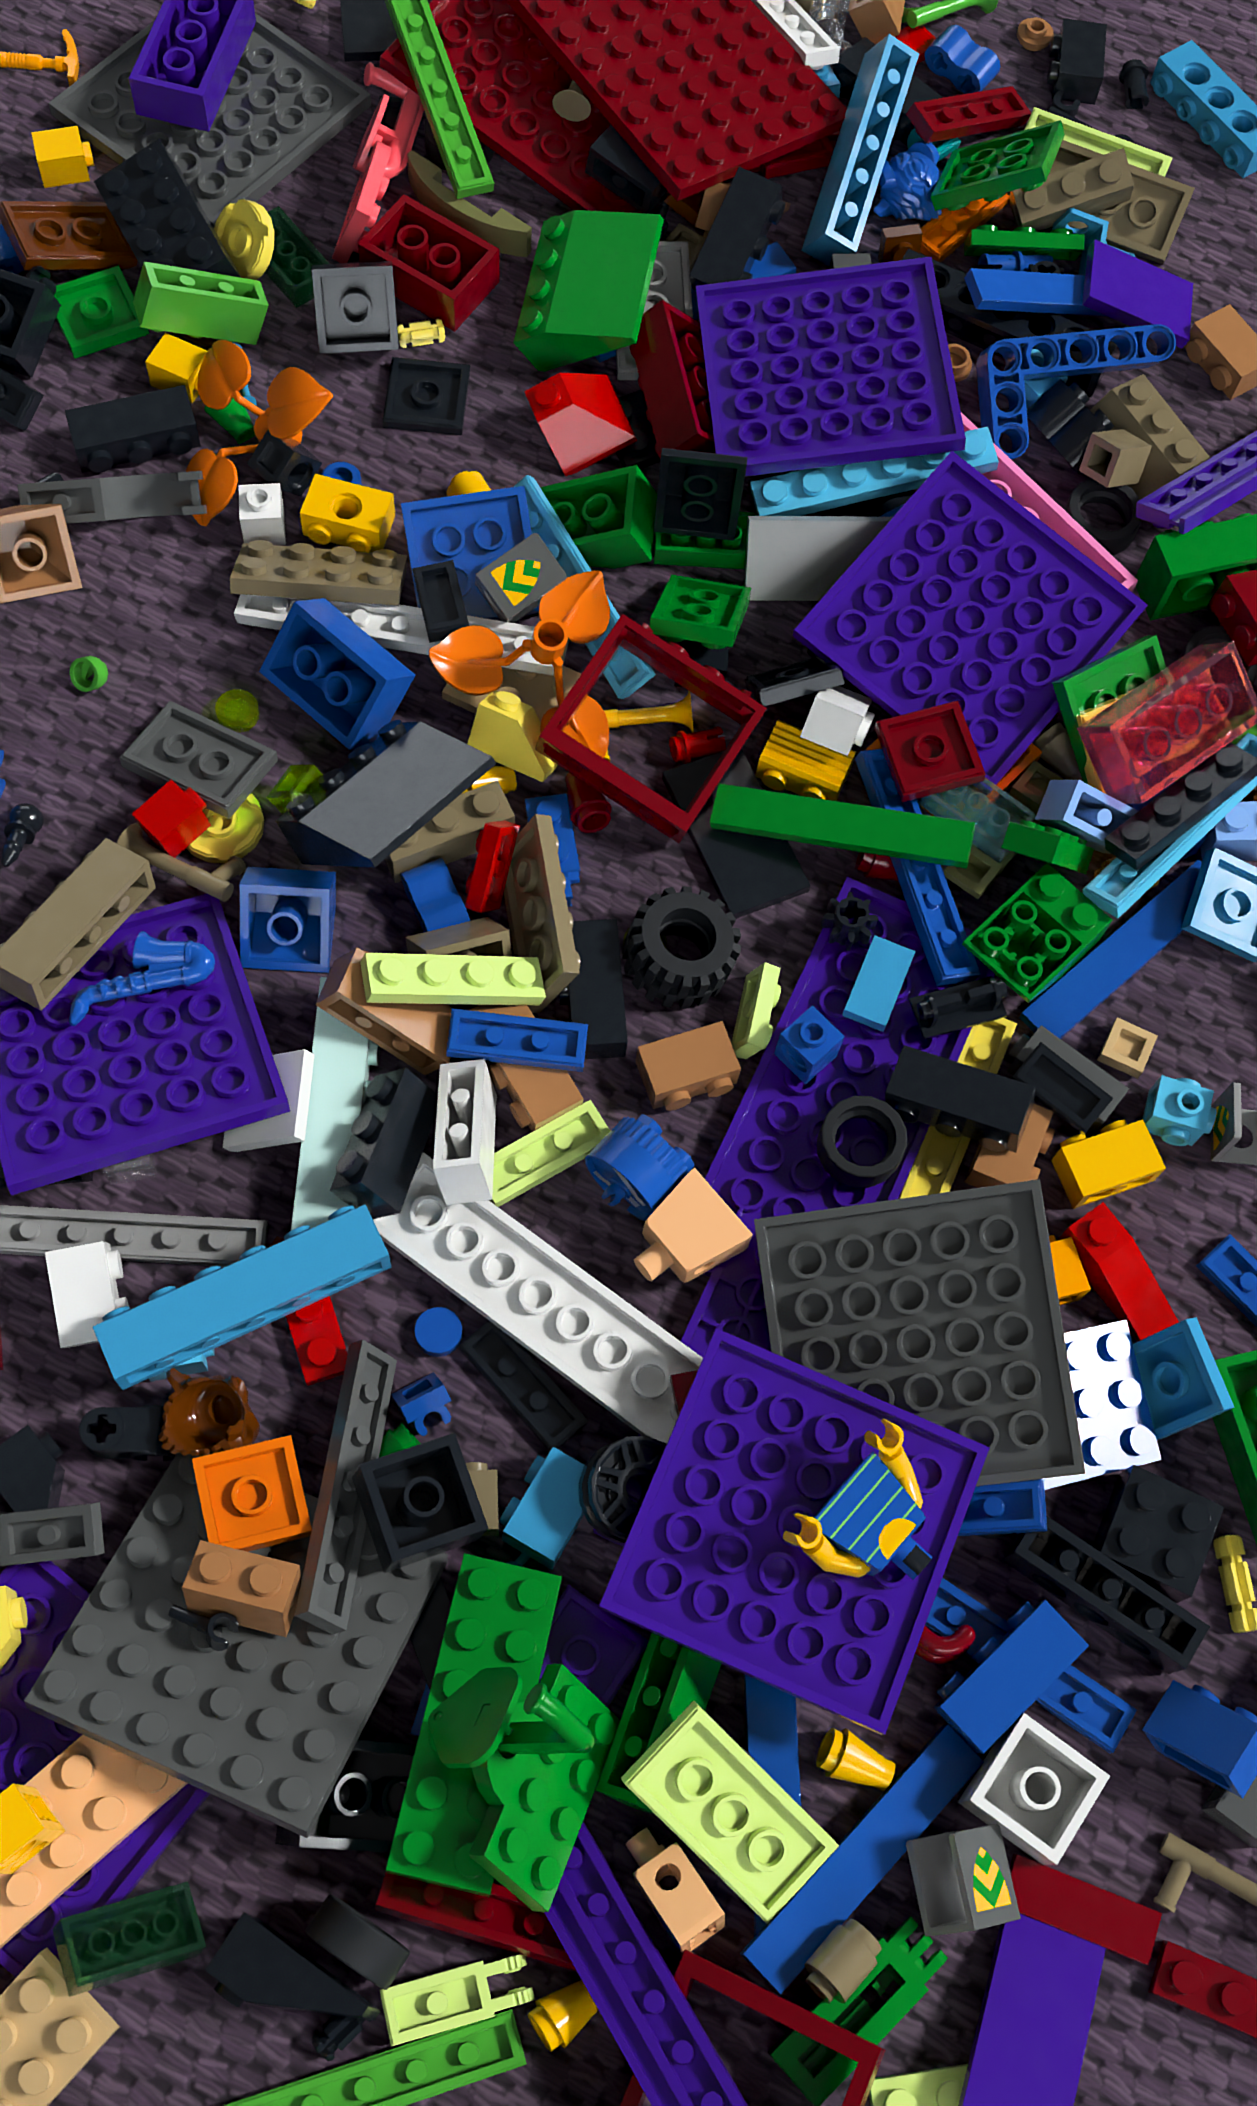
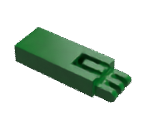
(820, 2069)

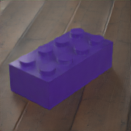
(190, 60)

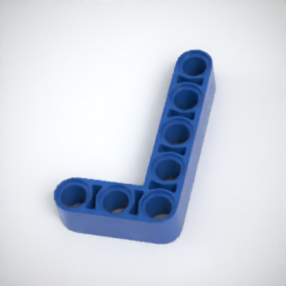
(1057, 363)

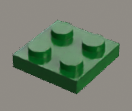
(97, 312)

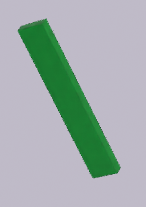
(843, 825)

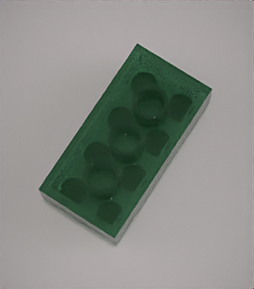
(292, 259)
(128, 1938)

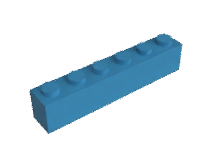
(861, 150)
(241, 1296)

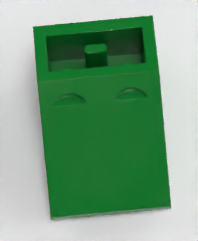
(1038, 933)

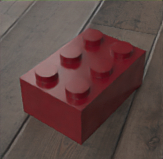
(433, 261)

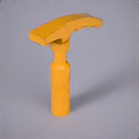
(37, 62)

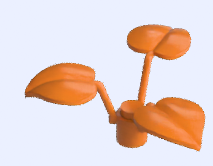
(293, 402)
(571, 611)

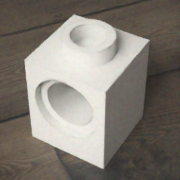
(262, 513)

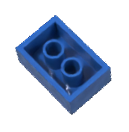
(336, 672)

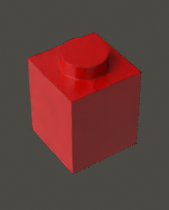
(173, 818)

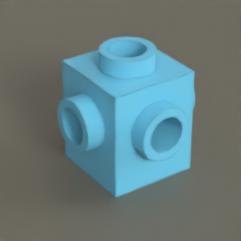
(1179, 1110)

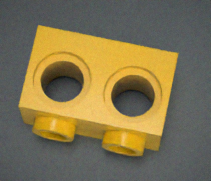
(25, 1826)

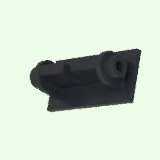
(959, 1006)

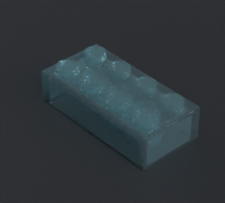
(984, 805)

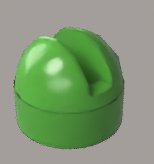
(83, 668)

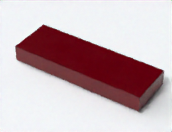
(1084, 1910)

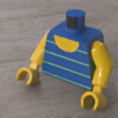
(869, 1515)

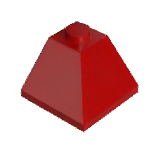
(580, 418)

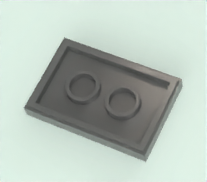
(199, 755)

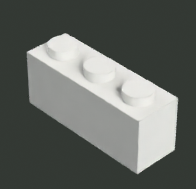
(465, 1132)

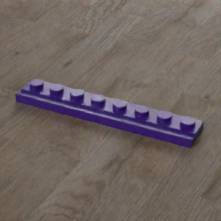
(1204, 489)
(635, 1986)

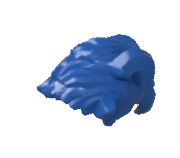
(909, 183)

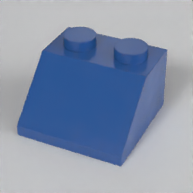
(287, 919)

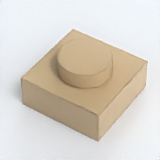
(1127, 1048)

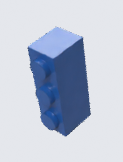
(1009, 1674)

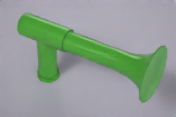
(921, 15)

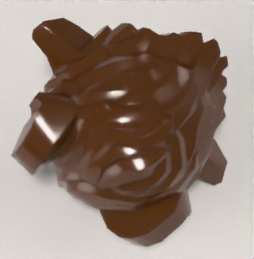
(207, 1415)

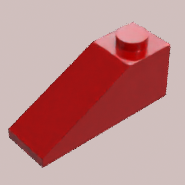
(1120, 1273)

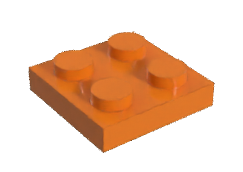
(252, 1495)

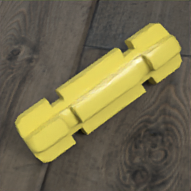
(1236, 1583)

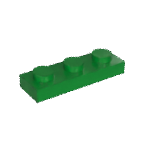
(1058, 243)

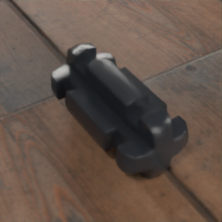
(337, 2034)

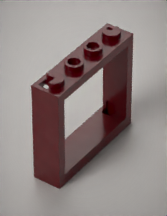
(613, 782)
(864, 2052)

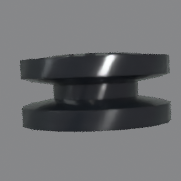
(605, 1481)

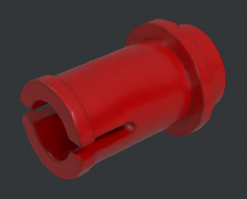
(696, 744)

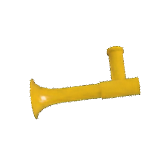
(678, 712)

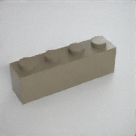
(74, 923)

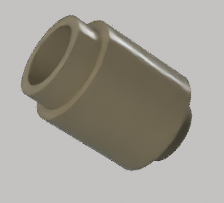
(842, 1962)

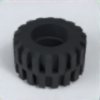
(692, 918)

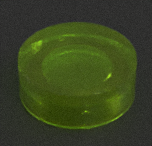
(237, 710)

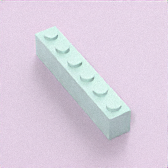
(335, 1102)

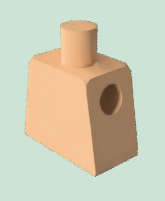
(691, 1232)

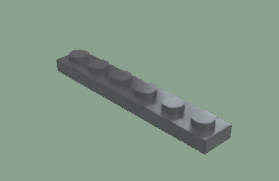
(339, 1518)

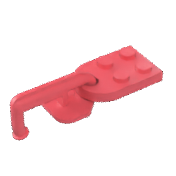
(384, 162)

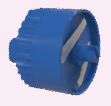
(637, 1165)

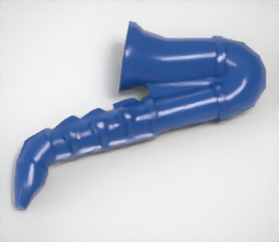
(168, 964)

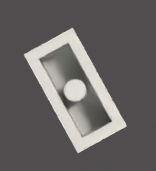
(838, 719)
(83, 1289)

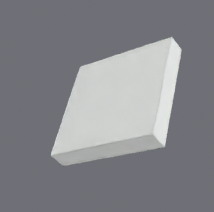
(296, 1077)

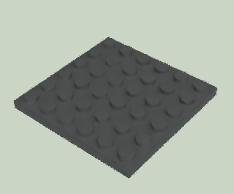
(269, 122)
(936, 1312)
(245, 1723)

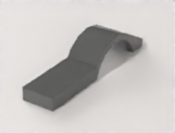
(119, 496)
(51, 1534)

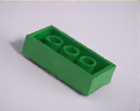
(702, 551)
(1048, 845)

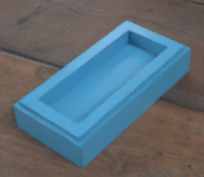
(878, 983)

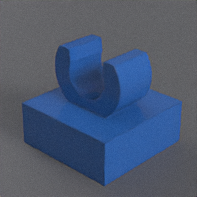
(422, 1398)

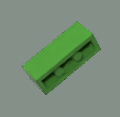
(199, 303)

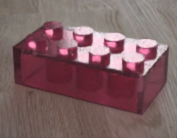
(1171, 723)

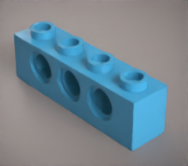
(1210, 104)

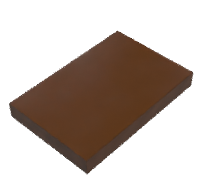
(65, 235)

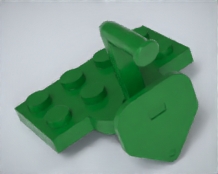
(531, 1766)

